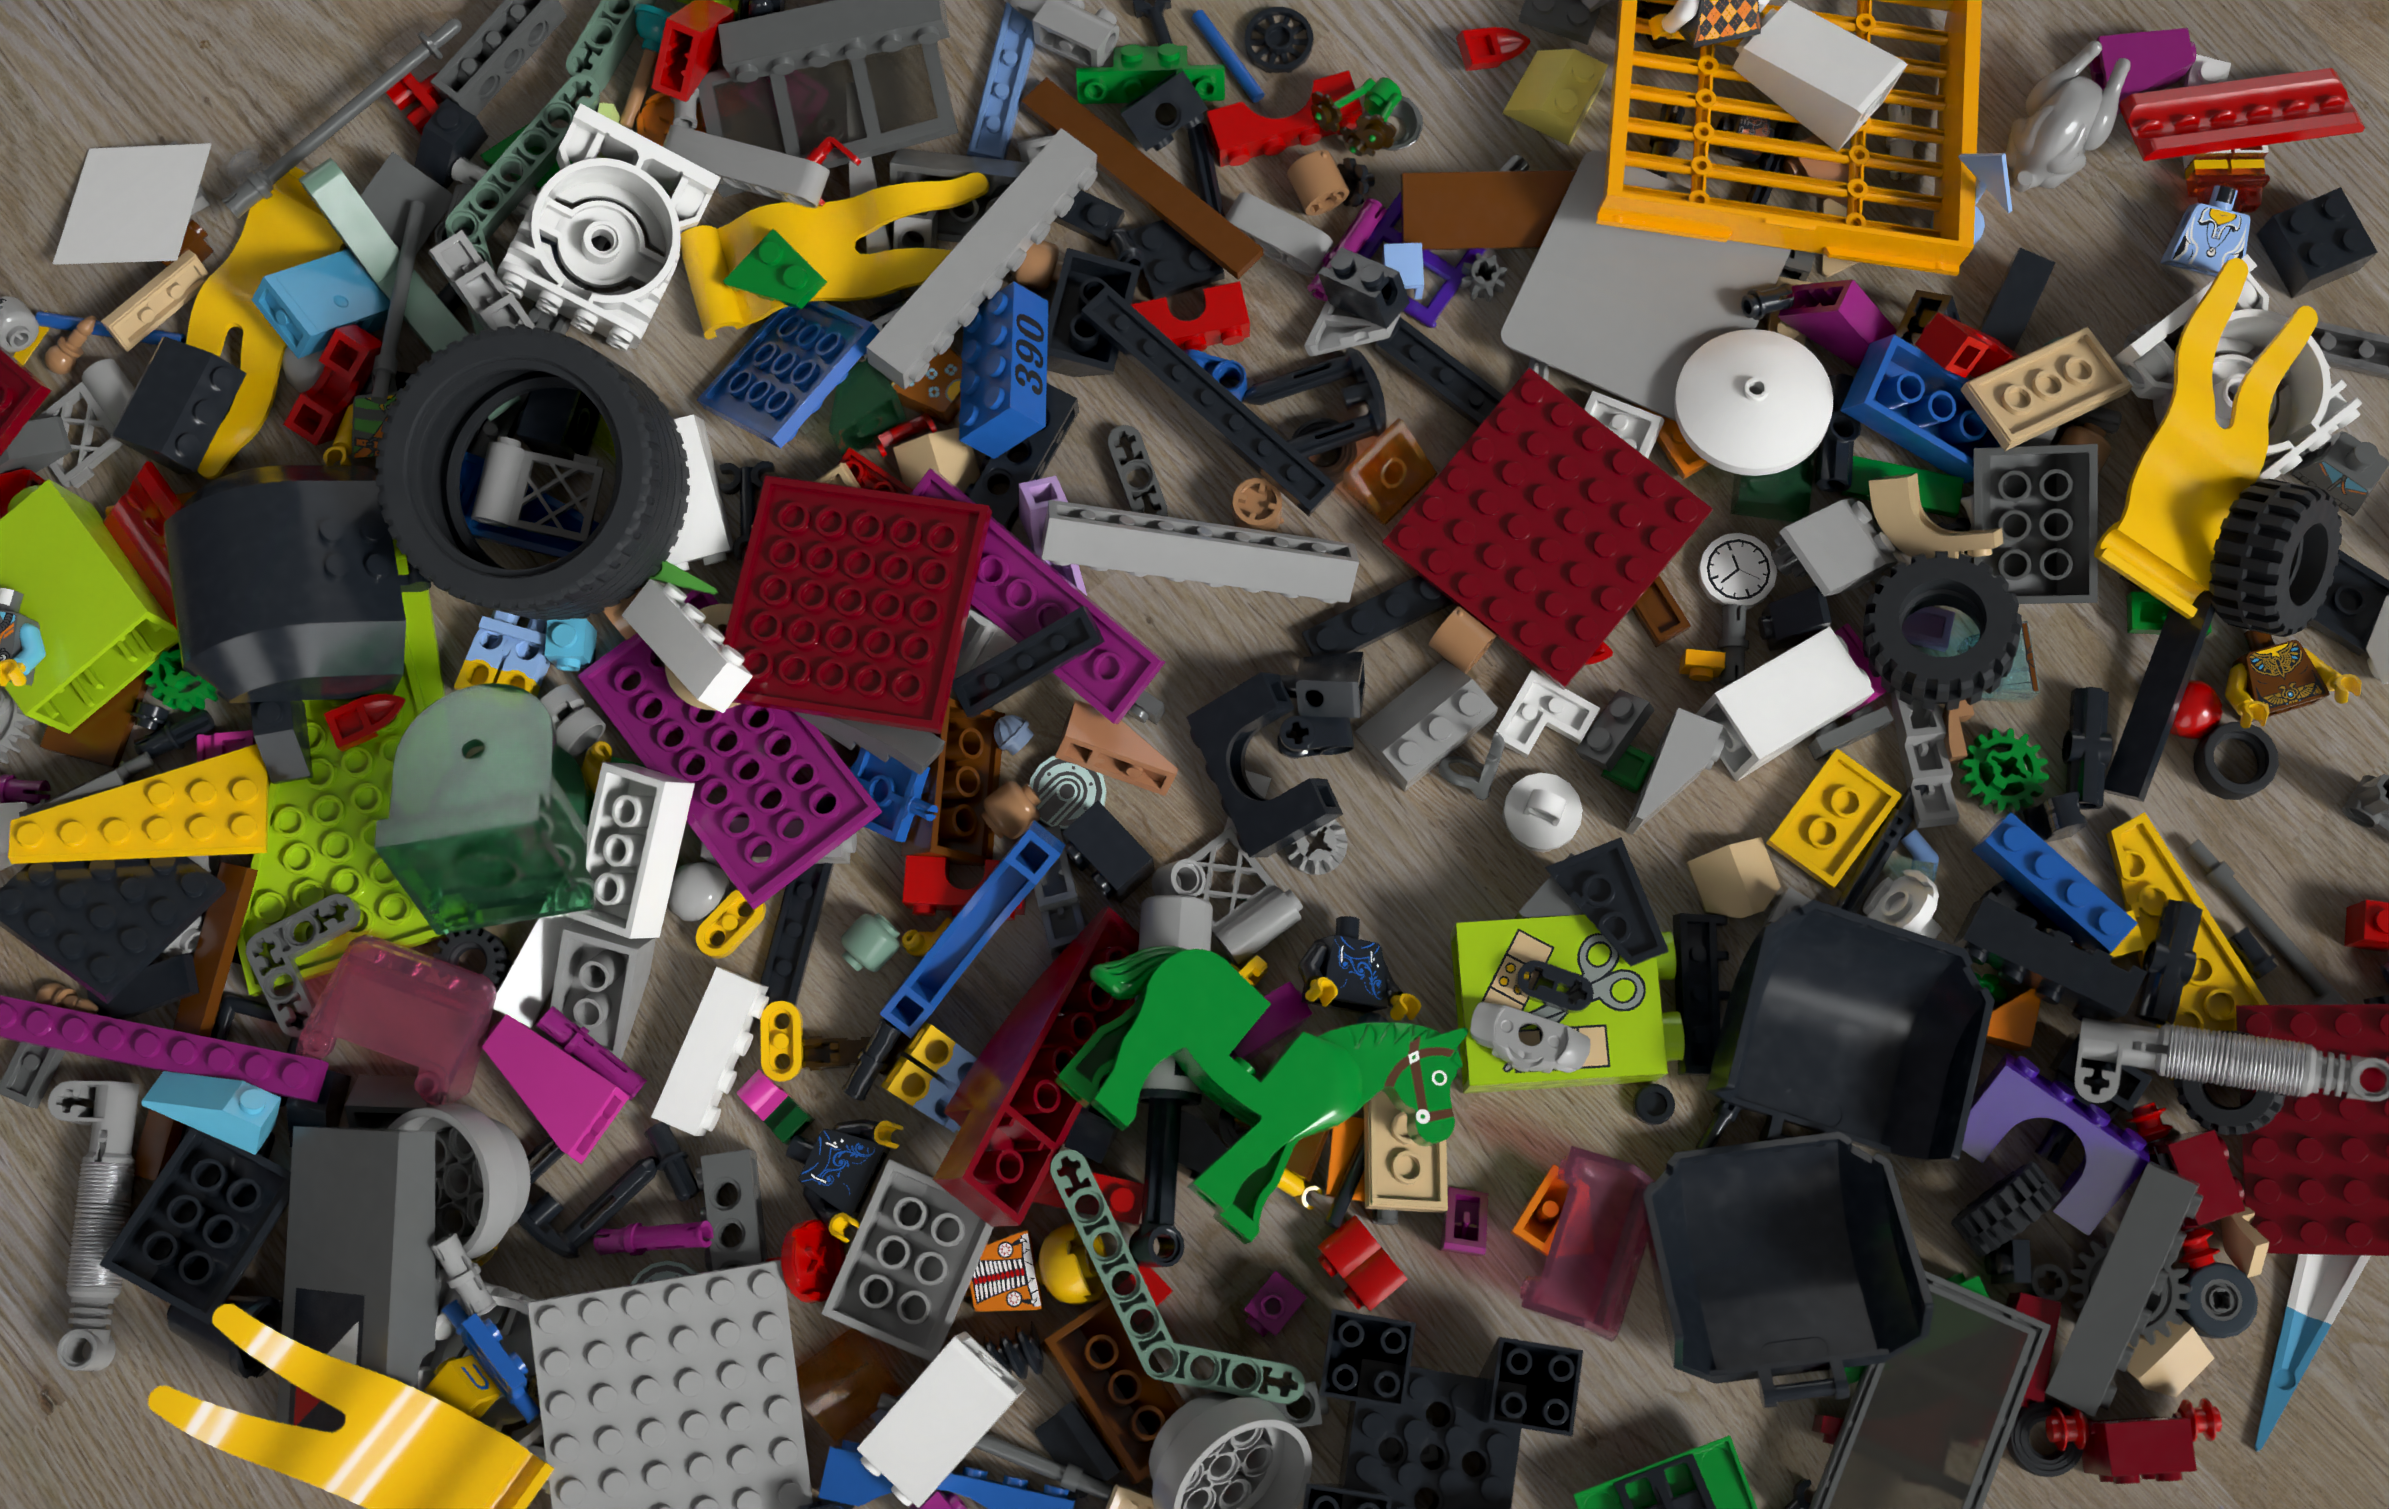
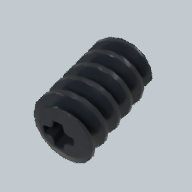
(1017, 1353)

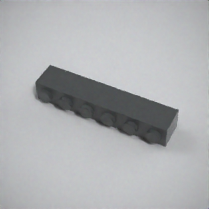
(827, 34)
(2123, 1288)

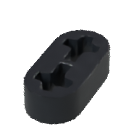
(1557, 977)

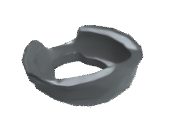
(1413, 120)

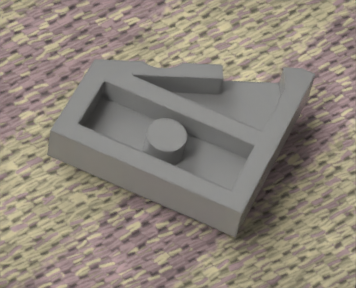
(1340, 330)

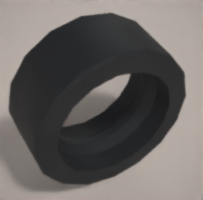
(2215, 782)

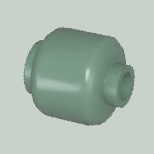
(870, 942)

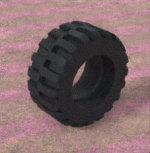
(2275, 557)
(1950, 584)

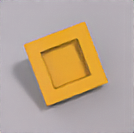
(1702, 664)

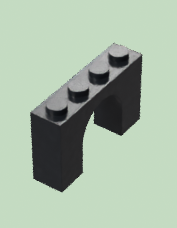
(1223, 735)

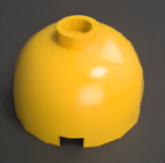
(1068, 1268)

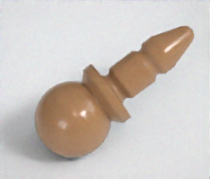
(63, 357)
(60, 996)

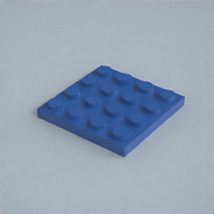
(788, 370)

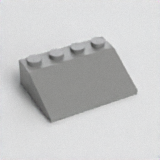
(909, 1263)

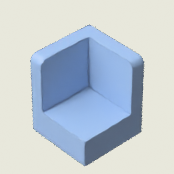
(1408, 260)

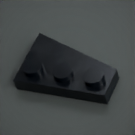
(1613, 899)

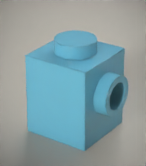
(570, 643)

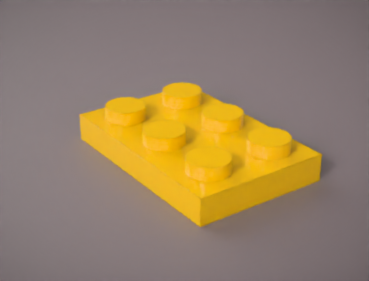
(1834, 819)

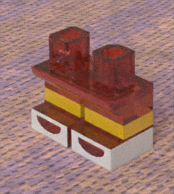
(2235, 168)

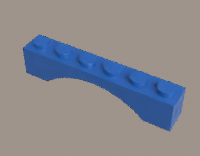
(972, 928)
(852, 1483)

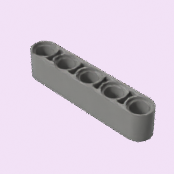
(751, 166)

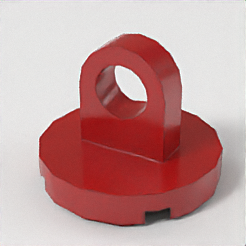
(810, 1260)

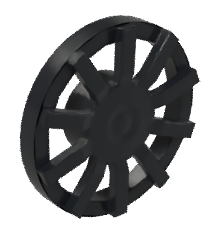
(1278, 40)

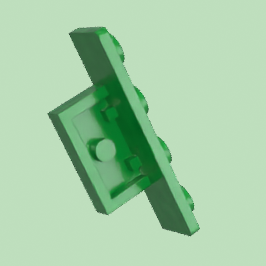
(1141, 68)

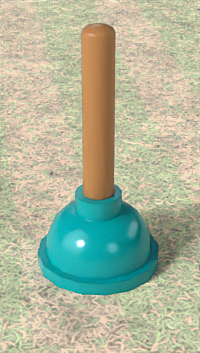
(650, 27)

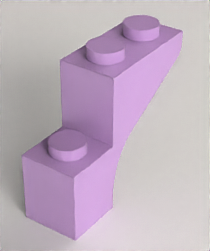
(1032, 512)

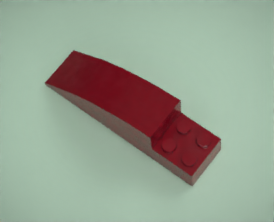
(1008, 1101)

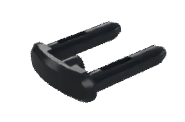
(1365, 392)
(537, 1216)

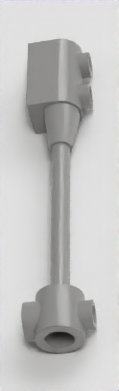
(1071, 30)

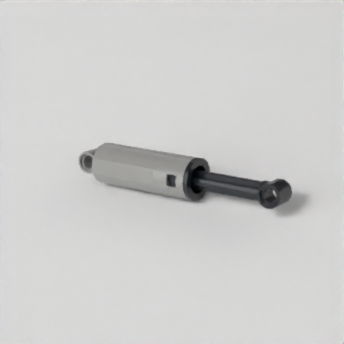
(1182, 921)

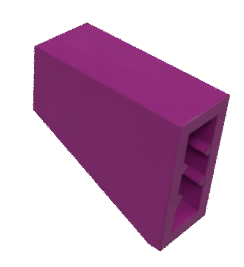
(2154, 57)
(1837, 318)
(1278, 1021)

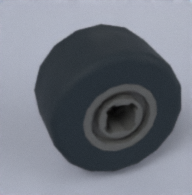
(2206, 1312)

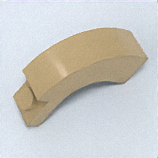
(1908, 527)

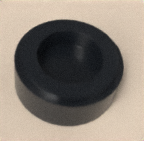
(1653, 1104)

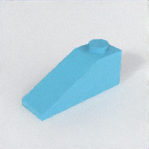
(217, 1107)

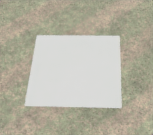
(132, 204)

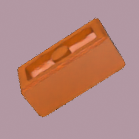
(1343, 1144)

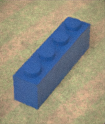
(2054, 885)

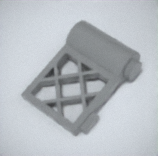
(107, 395)
(506, 482)
(1259, 917)

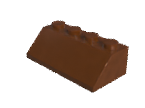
(958, 786)
(1112, 1386)

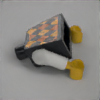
(1710, 21)

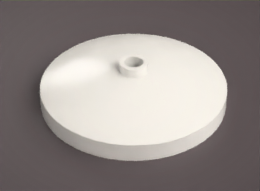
(1753, 402)

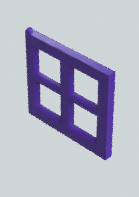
(1385, 232)

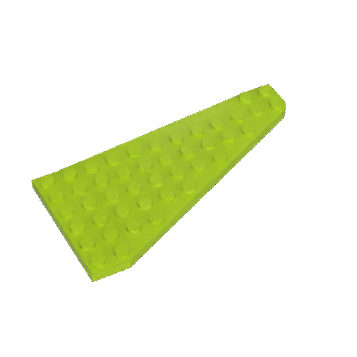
(327, 823)

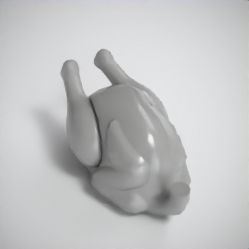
(2062, 122)

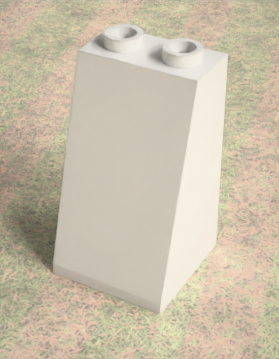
(1818, 72)
(706, 525)
(1786, 701)
(939, 1419)

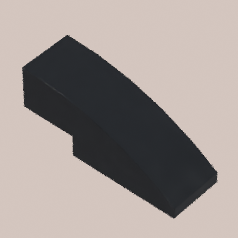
(2017, 297)

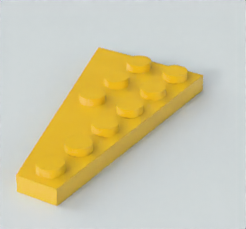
(185, 812)
(2149, 878)

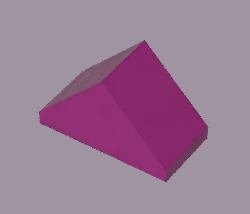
(1465, 1222)

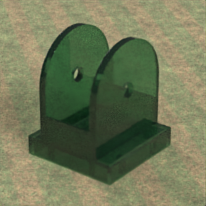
(492, 831)

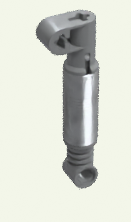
(2225, 1060)
(100, 1212)

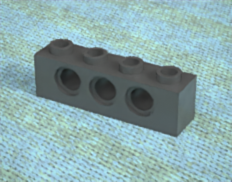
(497, 52)
(712, 1176)

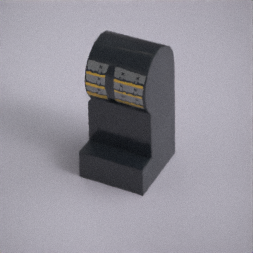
(2056, 817)

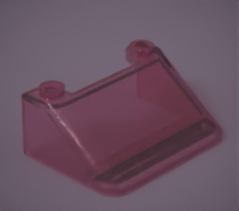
(406, 1010)
(1593, 1247)

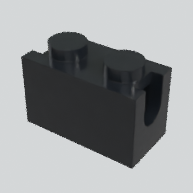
(1361, 287)

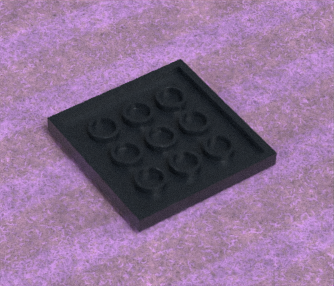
(105, 916)

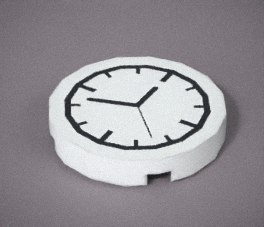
(1737, 570)

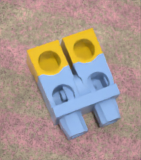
(506, 654)
(920, 1088)

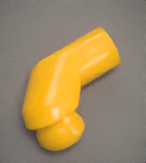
(592, 763)
(920, 942)

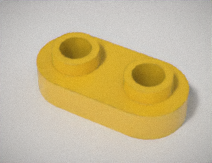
(727, 920)
(779, 1041)

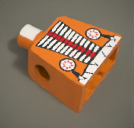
(1006, 1277)

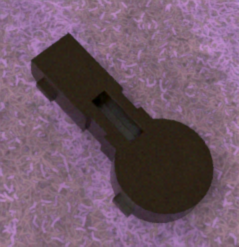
(842, 1052)

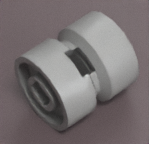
(575, 726)

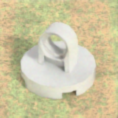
(1542, 812)
(1906, 903)

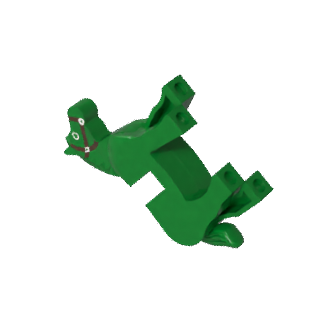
(1198, 1012)

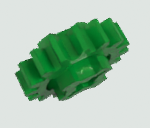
(178, 687)
(1990, 763)

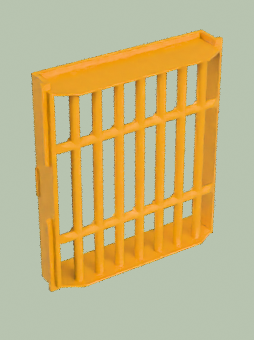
(1838, 237)

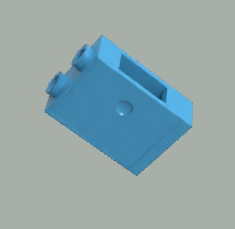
(317, 298)

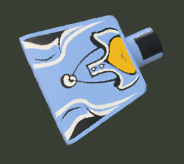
(2209, 235)

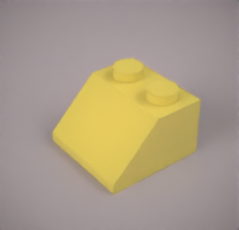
(1557, 92)

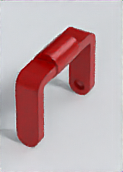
(819, 154)
(903, 431)

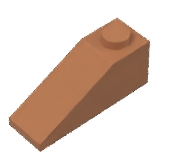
(1113, 750)

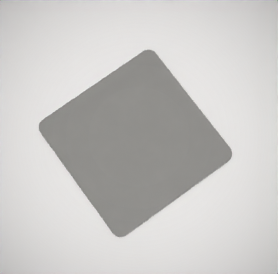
(1630, 301)

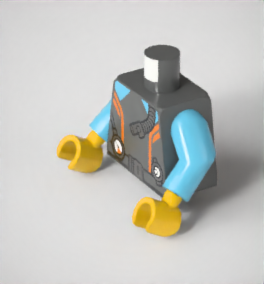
(19, 641)

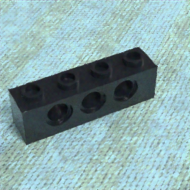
(1040, 447)

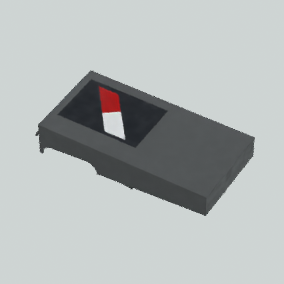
(359, 1257)

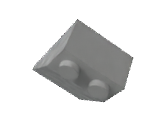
(1840, 547)
(1684, 751)
(601, 982)

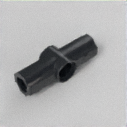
(1836, 450)
(2087, 746)
(2169, 962)

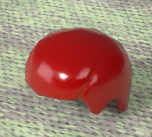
(2198, 711)

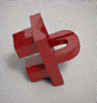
(409, 90)

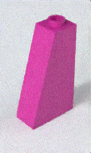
(558, 1089)

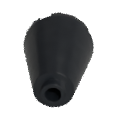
(217, 1345)

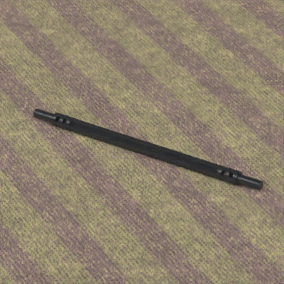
(1851, 899)

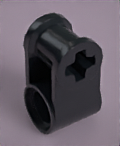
(1319, 736)

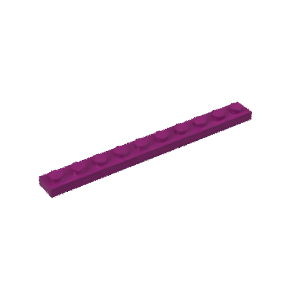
(160, 1048)

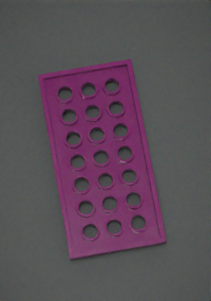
(723, 768)

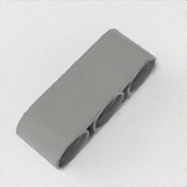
(1280, 234)

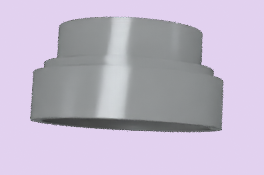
(478, 1174)
(1229, 1456)

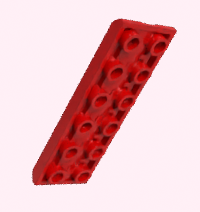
(2239, 114)
(138, 529)

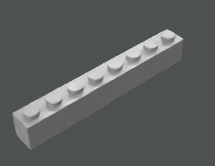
(982, 260)
(1198, 552)

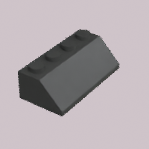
(926, 166)

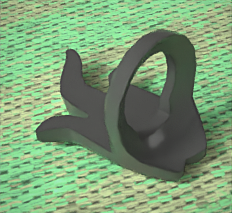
(1479, 785)

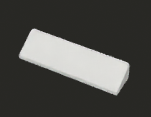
(533, 971)

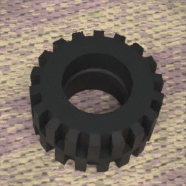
(2224, 1119)

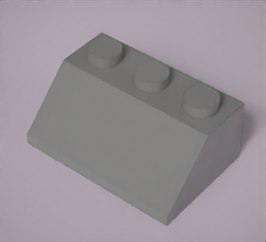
(1427, 723)

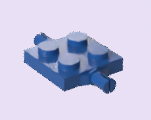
(895, 791)
(503, 1369)

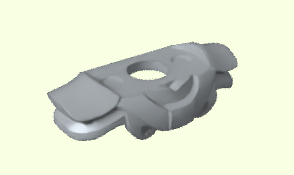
(1498, 1029)

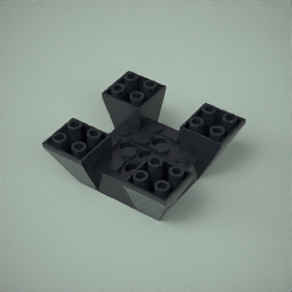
(1516, 1390)

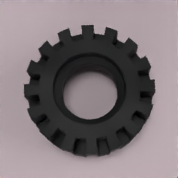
(480, 939)

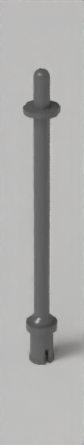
(261, 183)

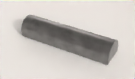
(2353, 349)

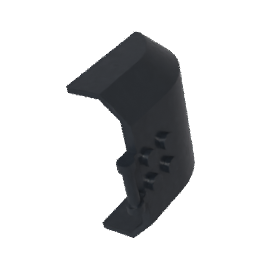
(289, 585)
(1854, 1033)
(1784, 1263)

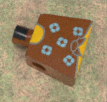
(938, 390)

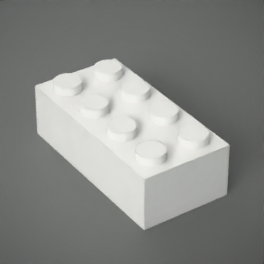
(634, 848)

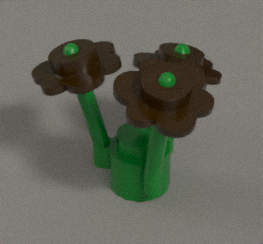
(1372, 131)

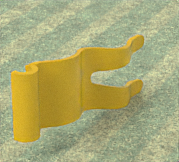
(276, 236)
(826, 241)
(2192, 463)
(394, 1442)

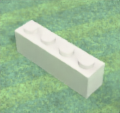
(688, 645)
(711, 1052)

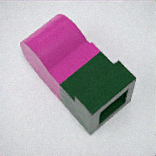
(775, 1107)

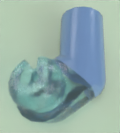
(1924, 857)

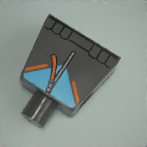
(2343, 469)

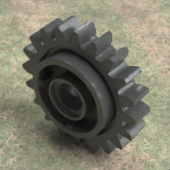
(2162, 1306)

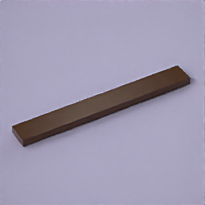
(1145, 180)
(198, 1012)

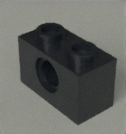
(1174, 89)

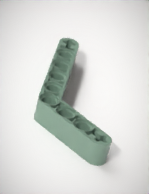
(602, 60)
(519, 161)
(380, 258)
(1141, 1298)

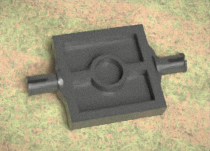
(111, 779)

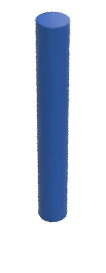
(1228, 56)

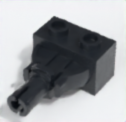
(2130, 1089)

